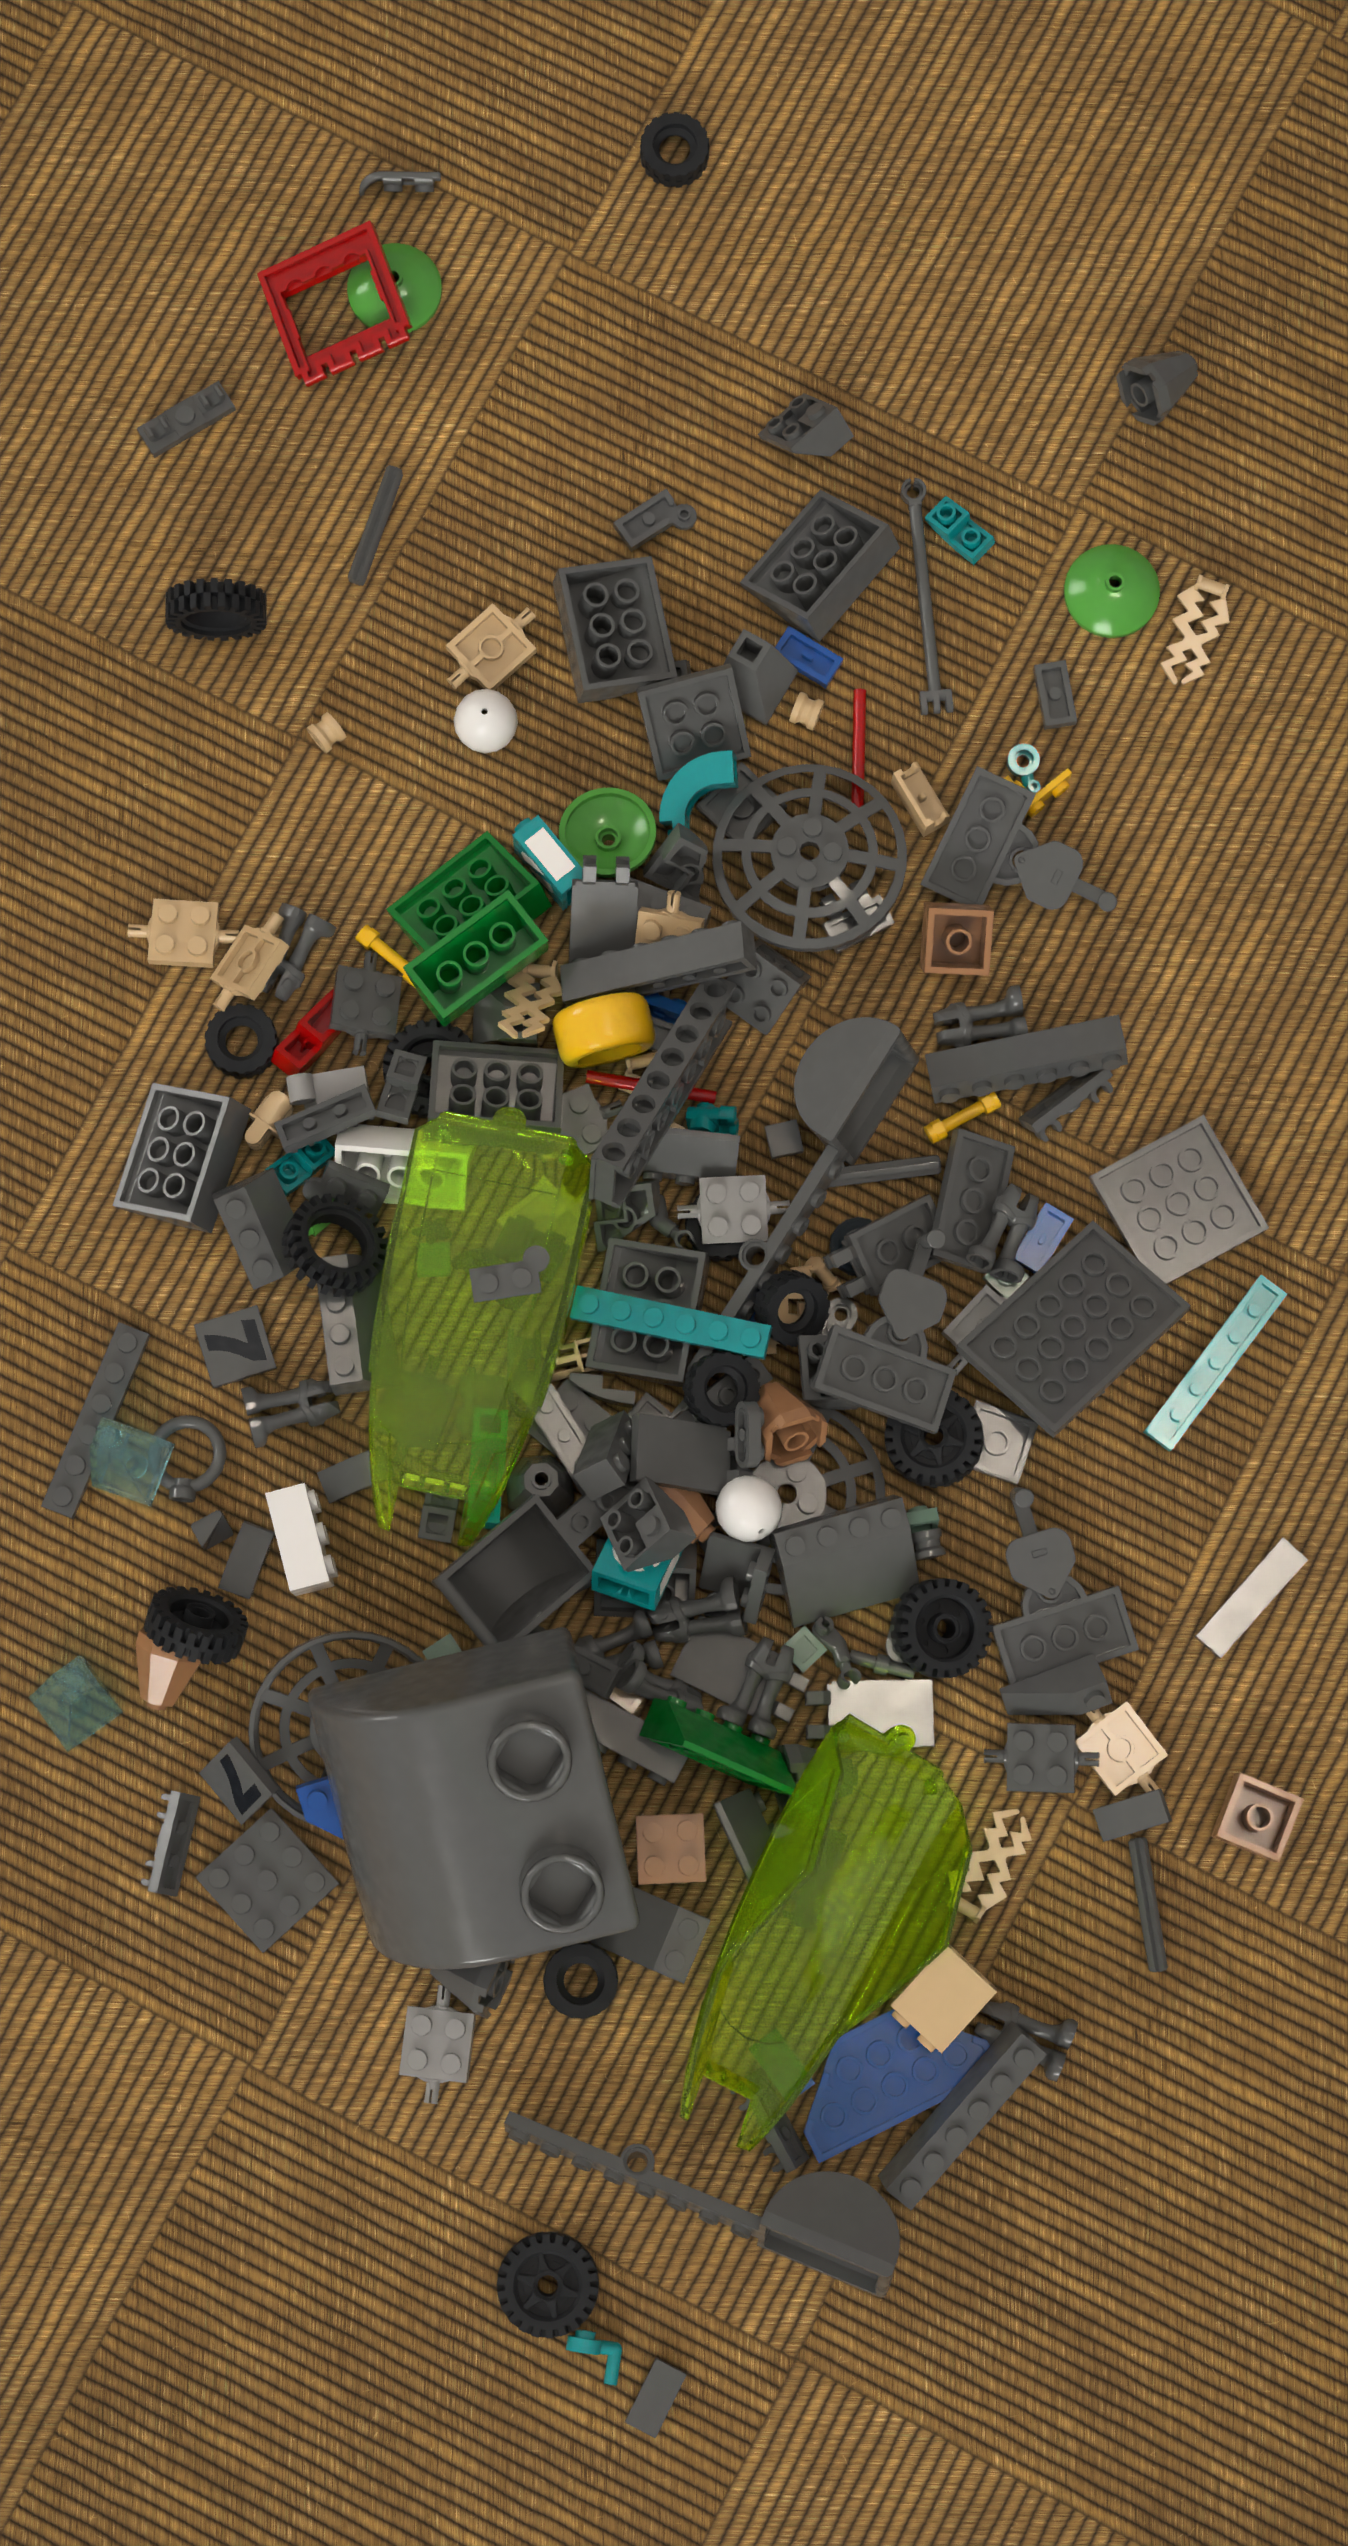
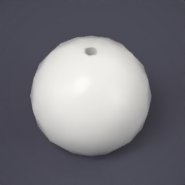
(489, 731)
(748, 1508)

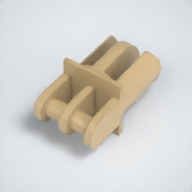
(272, 1109)
(572, 1359)

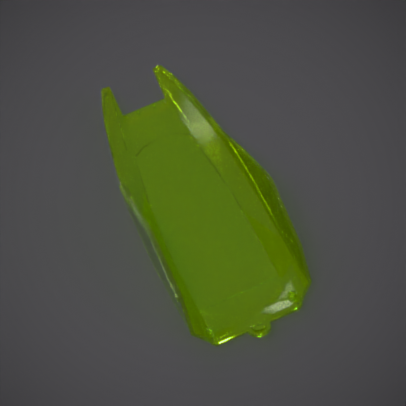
(456, 1375)
(832, 1920)

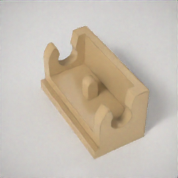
(920, 799)

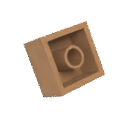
(956, 938)
(1257, 1817)
(670, 1848)

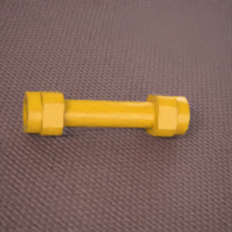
(370, 939)
(938, 1129)

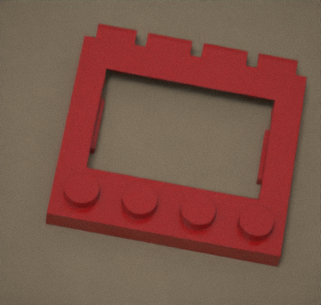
(318, 265)

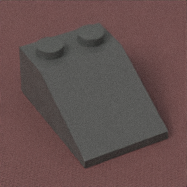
(662, 1940)

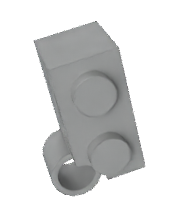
(313, 1089)

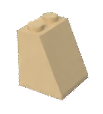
(942, 1999)

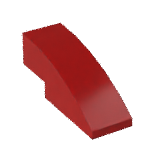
(308, 1040)

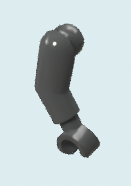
(667, 1227)
(825, 1632)

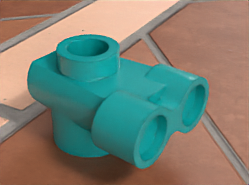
(713, 1119)

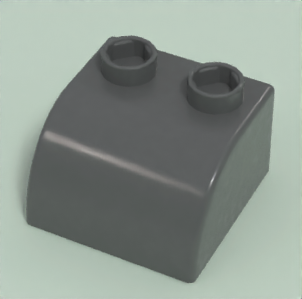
(476, 1805)

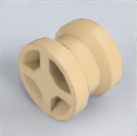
(806, 711)
(326, 732)

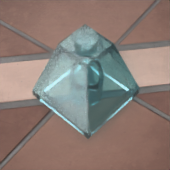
(128, 1461)
(75, 1703)

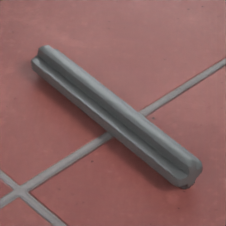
(375, 525)
(888, 1170)
(1147, 1904)

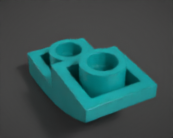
(958, 530)
(297, 1167)

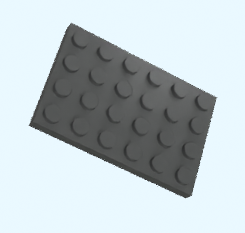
(1073, 1328)

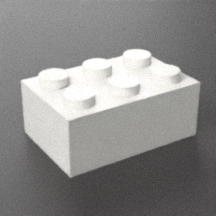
(301, 1539)

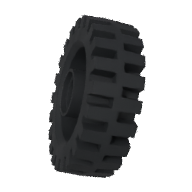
(419, 1040)
(942, 1462)
(196, 1625)
(965, 1632)
(542, 2312)

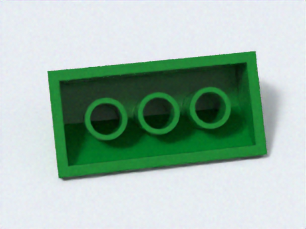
(476, 958)

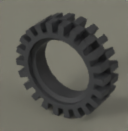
(216, 609)
(321, 1272)

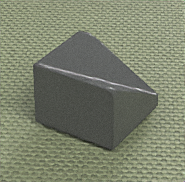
(212, 1529)

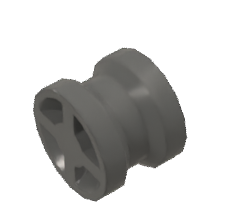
(928, 1544)

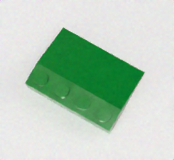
(464, 888)
(717, 1745)

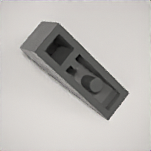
(1059, 1691)

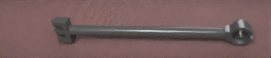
(934, 691)

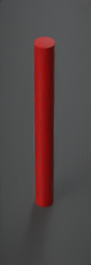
(858, 744)
(629, 1083)

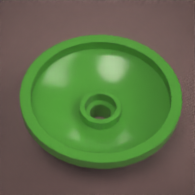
(417, 283)
(1109, 609)
(606, 816)

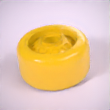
(603, 1030)

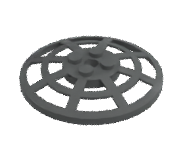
(813, 874)
(811, 1484)
(291, 1702)

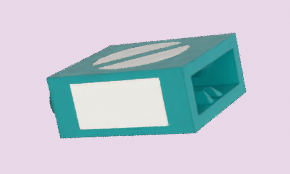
(546, 859)
(640, 1587)

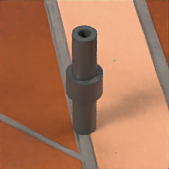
(881, 1664)

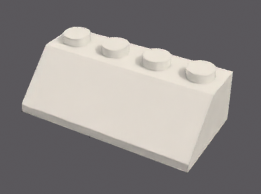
(377, 1153)

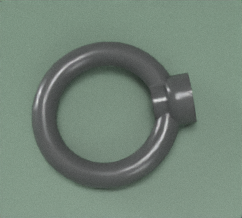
(184, 1488)

